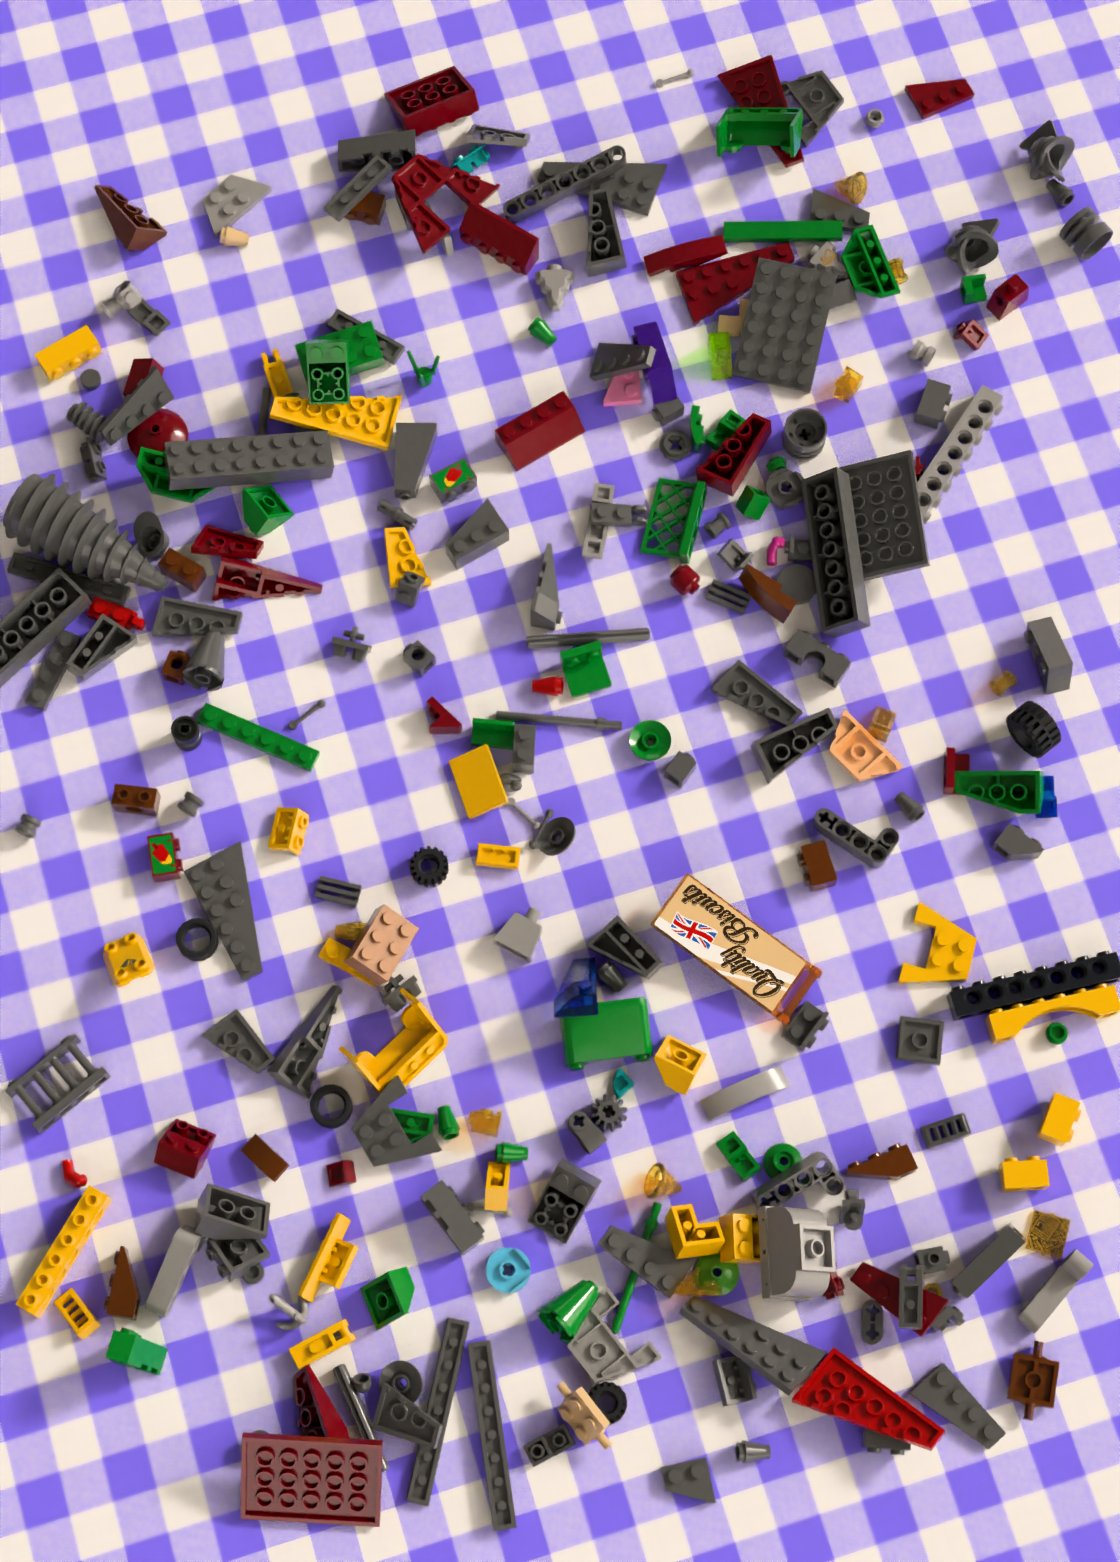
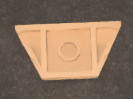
(860, 752)

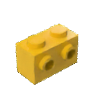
(1059, 1120)
(1023, 1175)

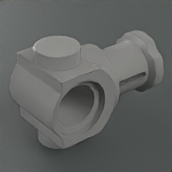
(124, 297)

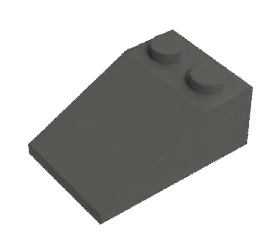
(230, 1215)

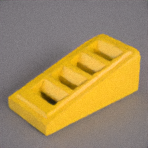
(83, 1326)

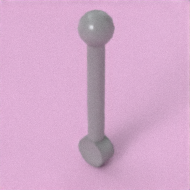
(659, 83)
(536, 825)
(471, 1208)

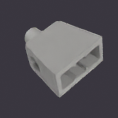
(520, 934)

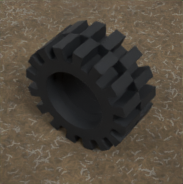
(429, 854)
(617, 1393)

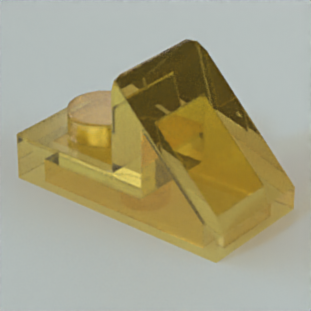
(692, 1286)

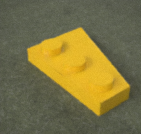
(401, 556)

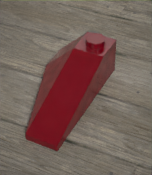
(316, 1410)

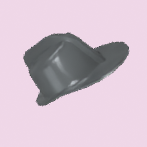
(150, 535)

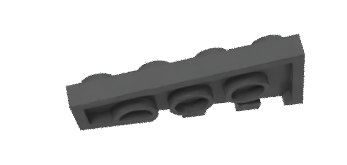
(141, 404)
(647, 1260)
(951, 1400)

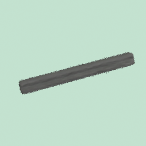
(355, 1406)

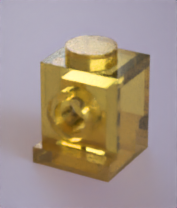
(848, 384)
(485, 1122)

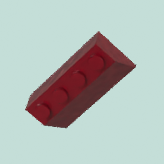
(499, 238)
(539, 431)

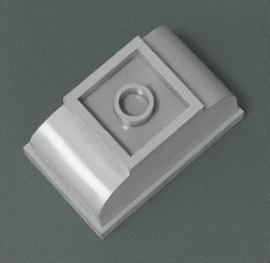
(795, 1253)

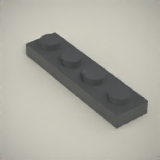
(357, 188)
(390, 348)
(52, 670)

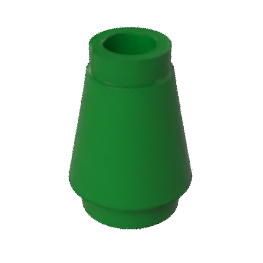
(541, 331)
(447, 1124)
(509, 1152)

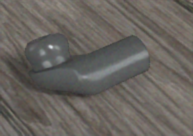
(513, 780)

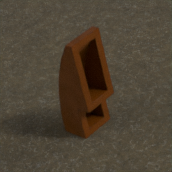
(767, 593)

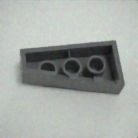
(604, 241)

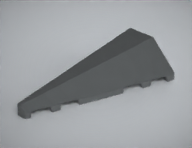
(299, 1059)

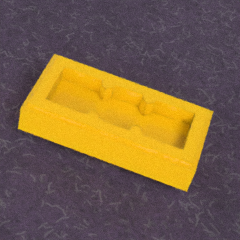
(498, 856)

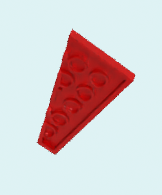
(855, 1396)

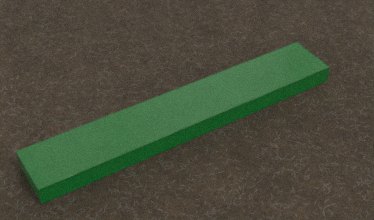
(783, 231)

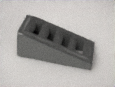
(943, 1123)

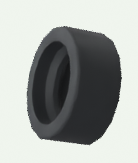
(195, 923)
(331, 1089)

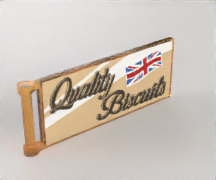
(734, 947)

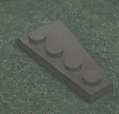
(619, 359)
(189, 619)
(755, 694)

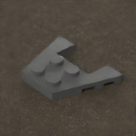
(817, 99)
(383, 1134)

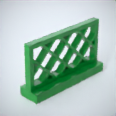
(690, 526)

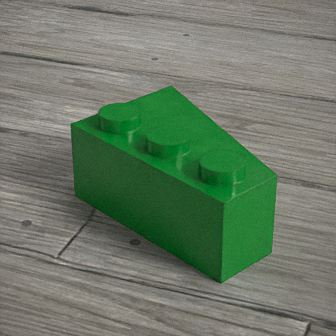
(135, 1352)

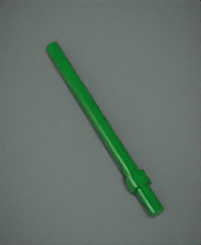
(650, 1225)

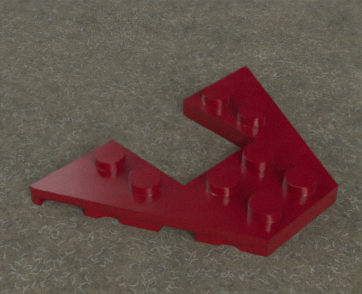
(422, 179)

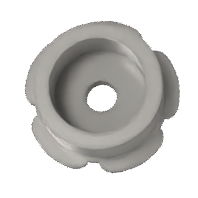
(874, 114)

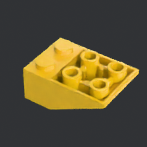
(741, 1239)

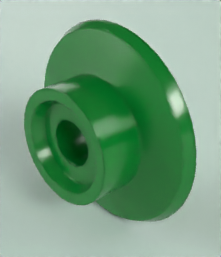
(776, 1152)

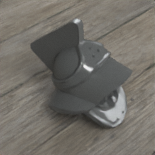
(1047, 152)
(974, 245)

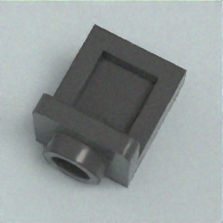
(734, 555)
(409, 588)

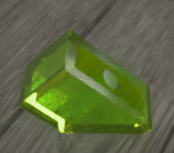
(720, 355)

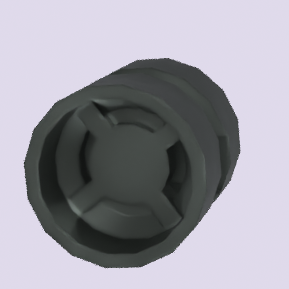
(186, 733)

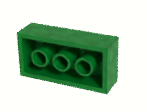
(363, 348)

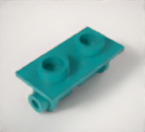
(476, 156)

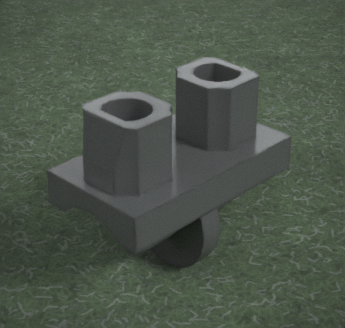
(341, 645)
(393, 999)
(852, 1210)

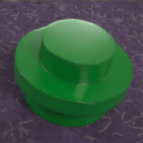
(776, 463)
(1056, 1033)

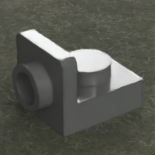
(798, 550)
(943, 1321)

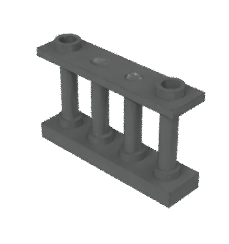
(78, 1090)

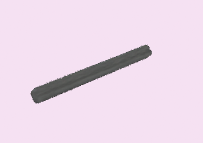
(588, 637)

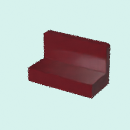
(952, 763)

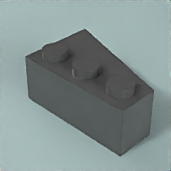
(1049, 655)
(625, 948)

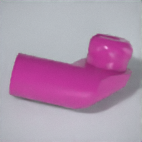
(776, 542)

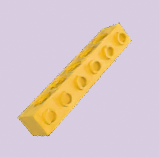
(63, 1251)

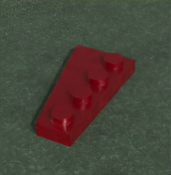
(885, 1290)

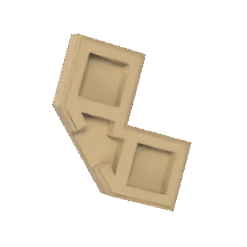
(733, 324)

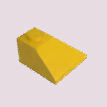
(678, 1064)

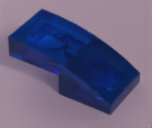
(1049, 803)

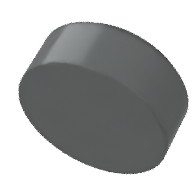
(90, 379)
(255, 1274)

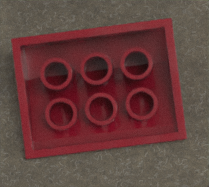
(432, 101)

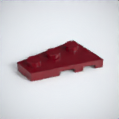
(938, 96)
(225, 543)

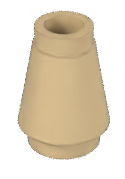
(233, 237)

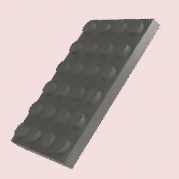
(784, 324)
(888, 515)

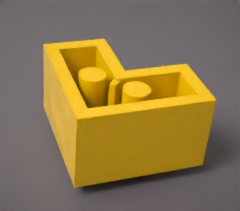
(688, 1236)

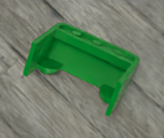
(759, 128)

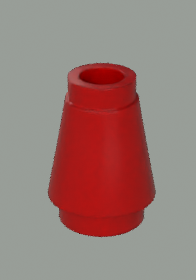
(548, 686)

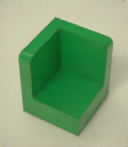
(973, 289)
(752, 502)

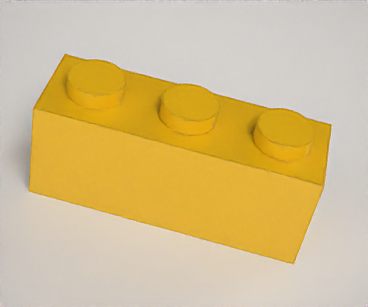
(68, 353)

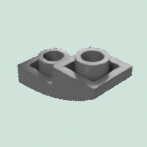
(549, 1445)

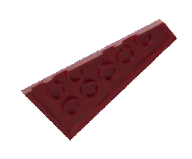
(725, 280)

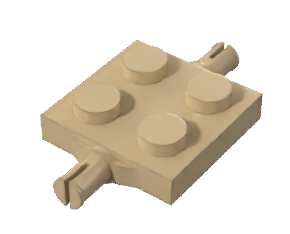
(583, 1416)

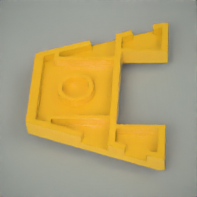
(949, 951)

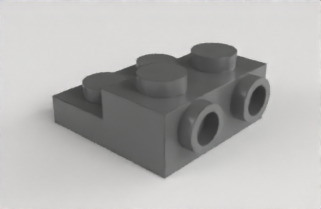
(236, 1255)

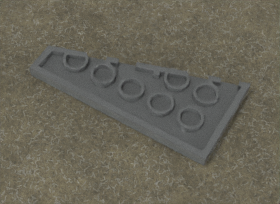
(226, 898)

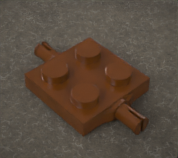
(1033, 1380)

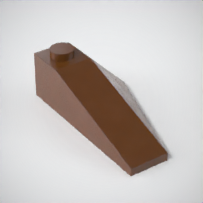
(127, 221)

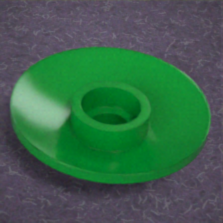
(652, 731)

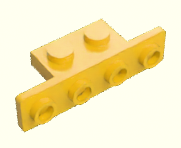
(331, 1260)

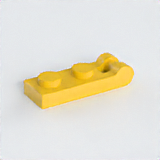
(321, 1344)

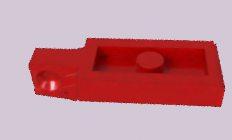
(123, 616)

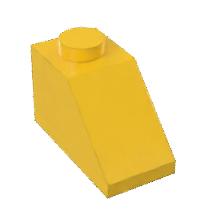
(497, 1186)

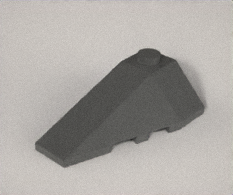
(545, 602)

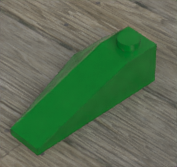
(1011, 790)

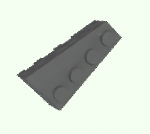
(394, 148)
(788, 745)

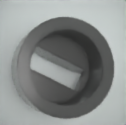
(362, 1382)

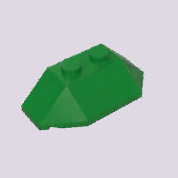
(868, 264)
(152, 469)

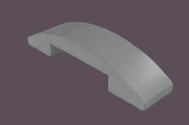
(597, 534)
(744, 1092)

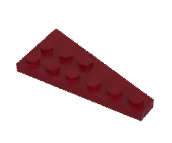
(759, 87)

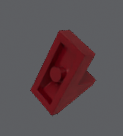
(445, 722)

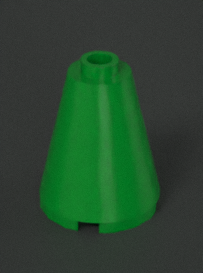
(569, 1309)

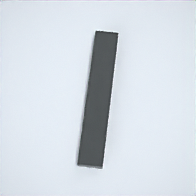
(40, 570)

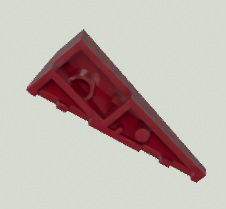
(245, 579)

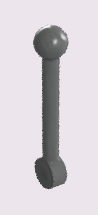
(293, 724)
(549, 814)

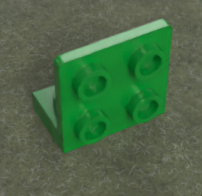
(585, 669)

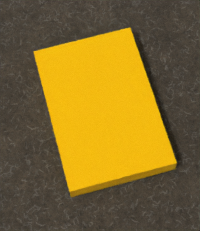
(478, 781)

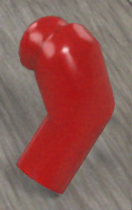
(72, 1177)

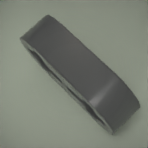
(878, 1322)

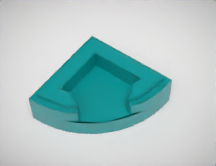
(621, 1084)

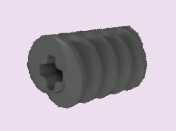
(86, 420)

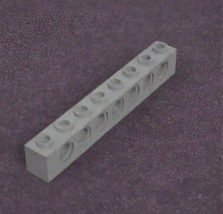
(984, 399)

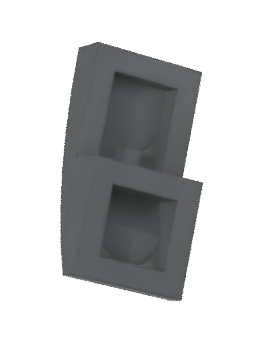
(149, 318)

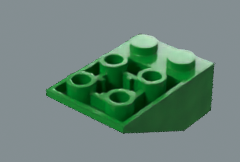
(328, 371)

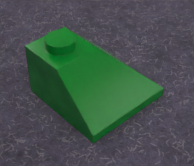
(264, 509)
(389, 1296)

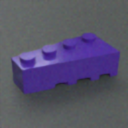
(660, 374)

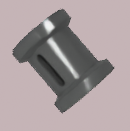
(717, 525)

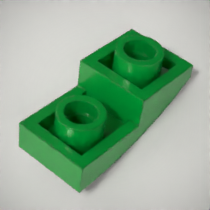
(696, 429)

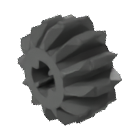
(616, 1111)

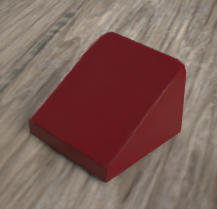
(341, 1173)

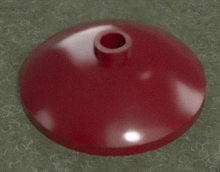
(170, 427)

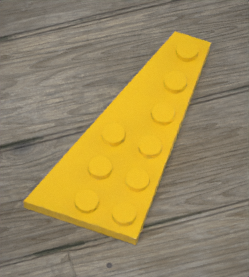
(361, 420)

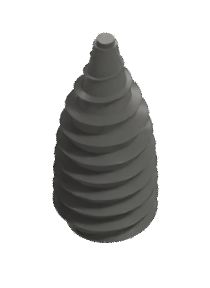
(75, 534)

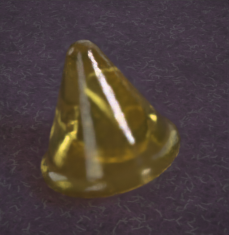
(853, 187)
(660, 1182)

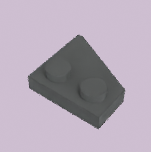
(689, 1479)

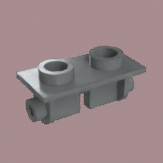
(91, 452)

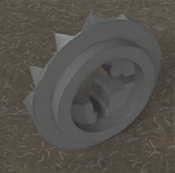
(674, 437)

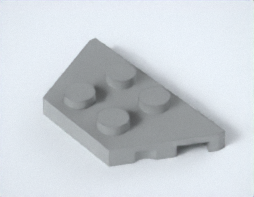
(232, 201)

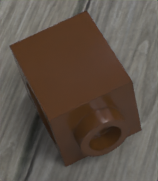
(171, 674)

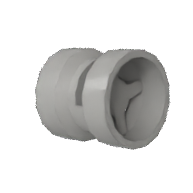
(922, 353)

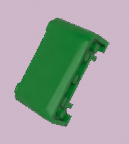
(617, 1032)

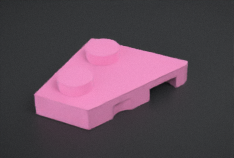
(624, 390)

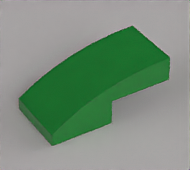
(724, 430)
(738, 1156)

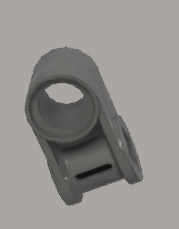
(588, 1135)

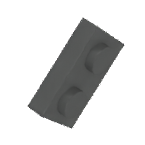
(734, 1380)

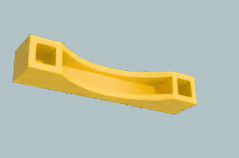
(1095, 1003)

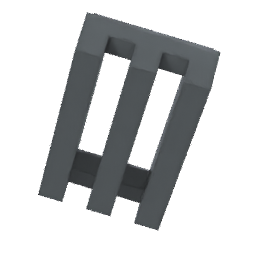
(731, 590)
(320, 887)

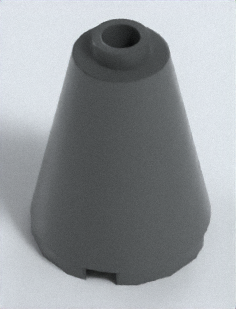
(207, 663)

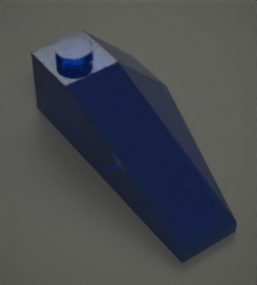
(578, 990)

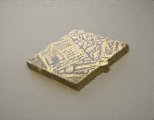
(1047, 1234)

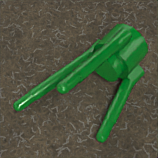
(423, 374)

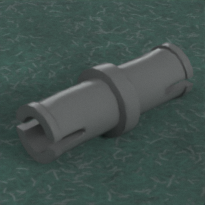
(397, 514)

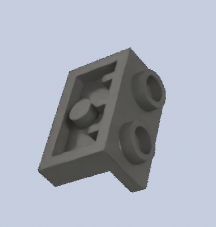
(805, 1026)

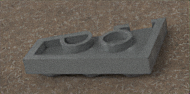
(497, 136)
(832, 209)
(240, 1041)

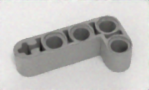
(173, 1270)
(1054, 1290)

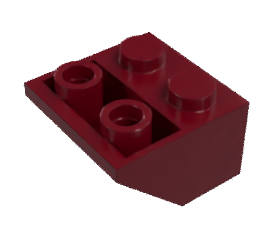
(184, 1148)

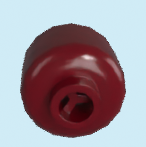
(685, 580)

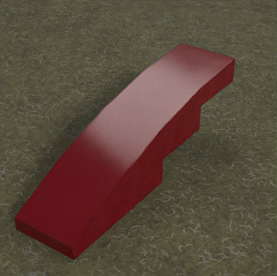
(685, 254)

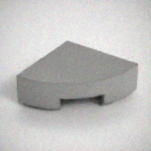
(447, 245)

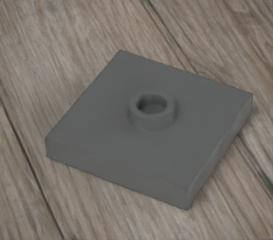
(919, 1040)

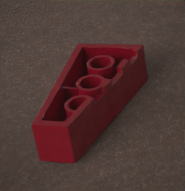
(735, 457)

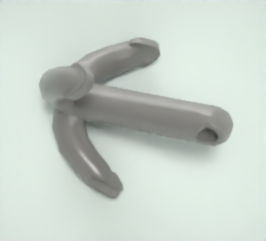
(300, 1318)

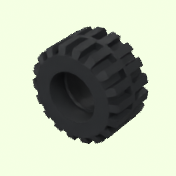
(1033, 729)

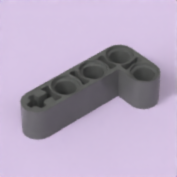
(853, 834)
(796, 1186)

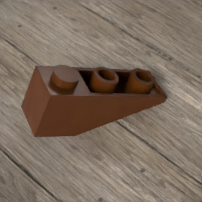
(888, 1166)
(124, 1294)

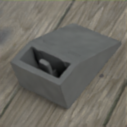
(564, 1200)

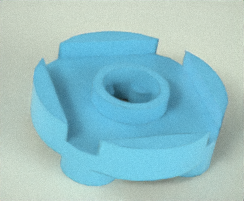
(507, 1283)

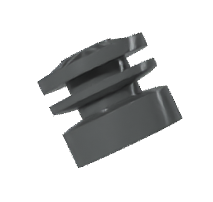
(1086, 233)
(804, 423)

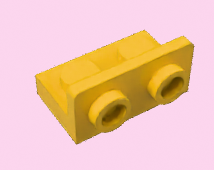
(288, 830)

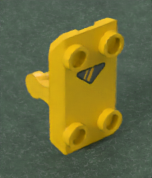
(127, 959)

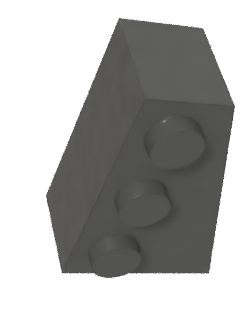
(477, 536)
(100, 647)
(453, 1217)

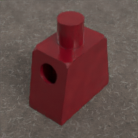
(1012, 293)

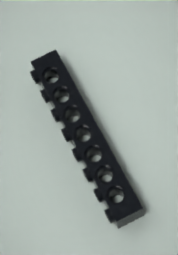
(962, 1009)

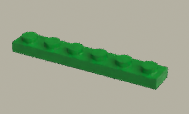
(258, 737)

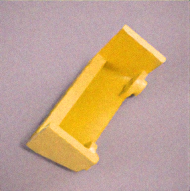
(406, 1053)

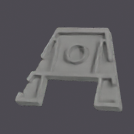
(600, 1350)

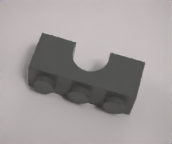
(805, 646)

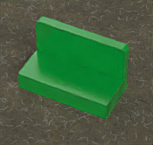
(493, 733)

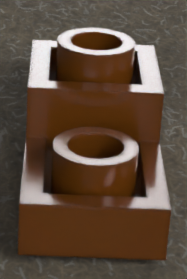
(265, 1157)

